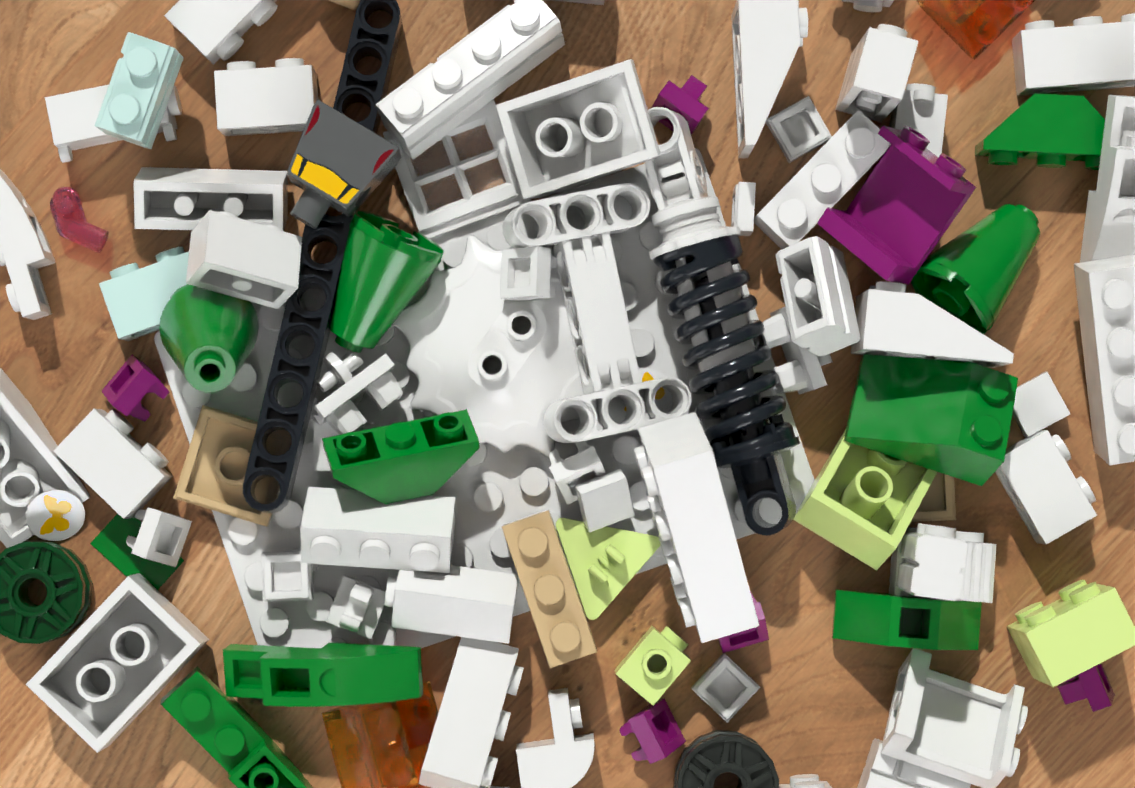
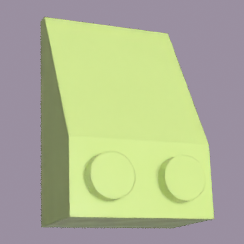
(864, 501)

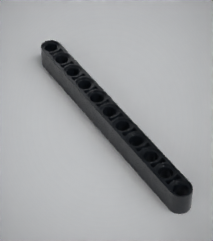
(352, 88)

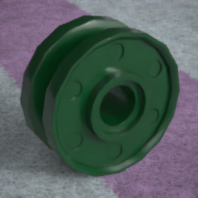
(67, 592)

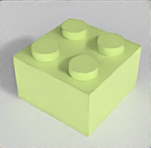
(1072, 632)

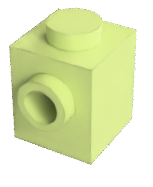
(654, 663)

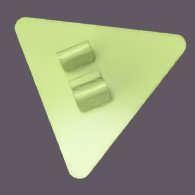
(603, 560)

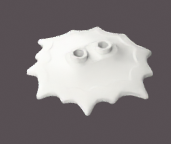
(463, 324)

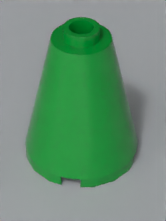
(980, 266)
(378, 278)
(208, 335)

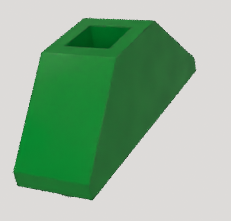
(1047, 130)
(403, 457)
(906, 621)

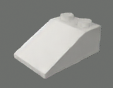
(763, 48)
(578, 130)
(917, 328)
(26, 463)

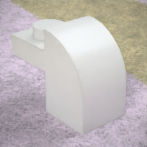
(559, 760)

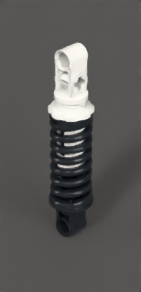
(716, 325)

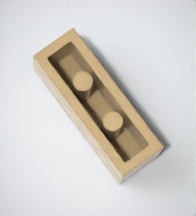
(549, 588)

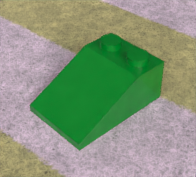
(933, 414)

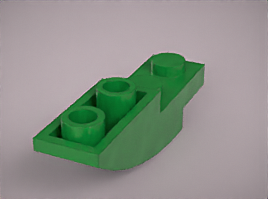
(323, 676)
(230, 735)

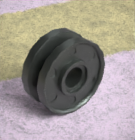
(725, 752)

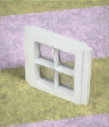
(461, 176)

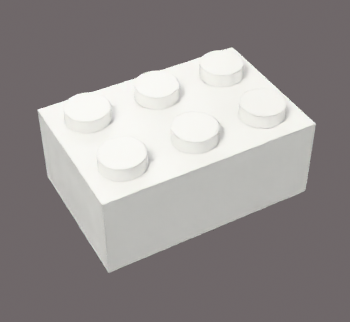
(117, 662)

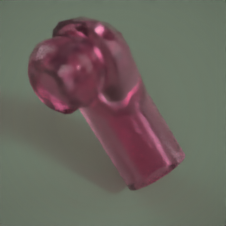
(71, 220)

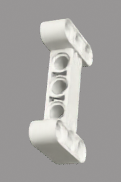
(596, 312)

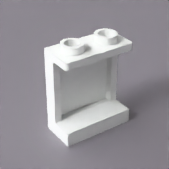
(953, 724)

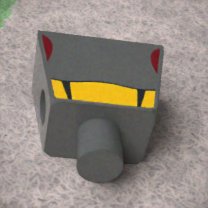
(337, 164)

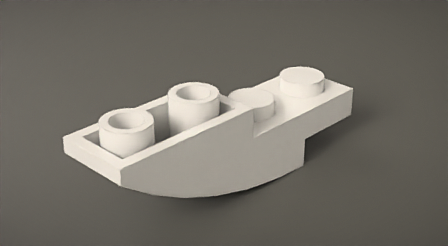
(1111, 208)
(23, 252)

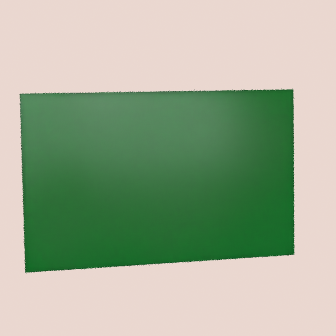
(113, 546)

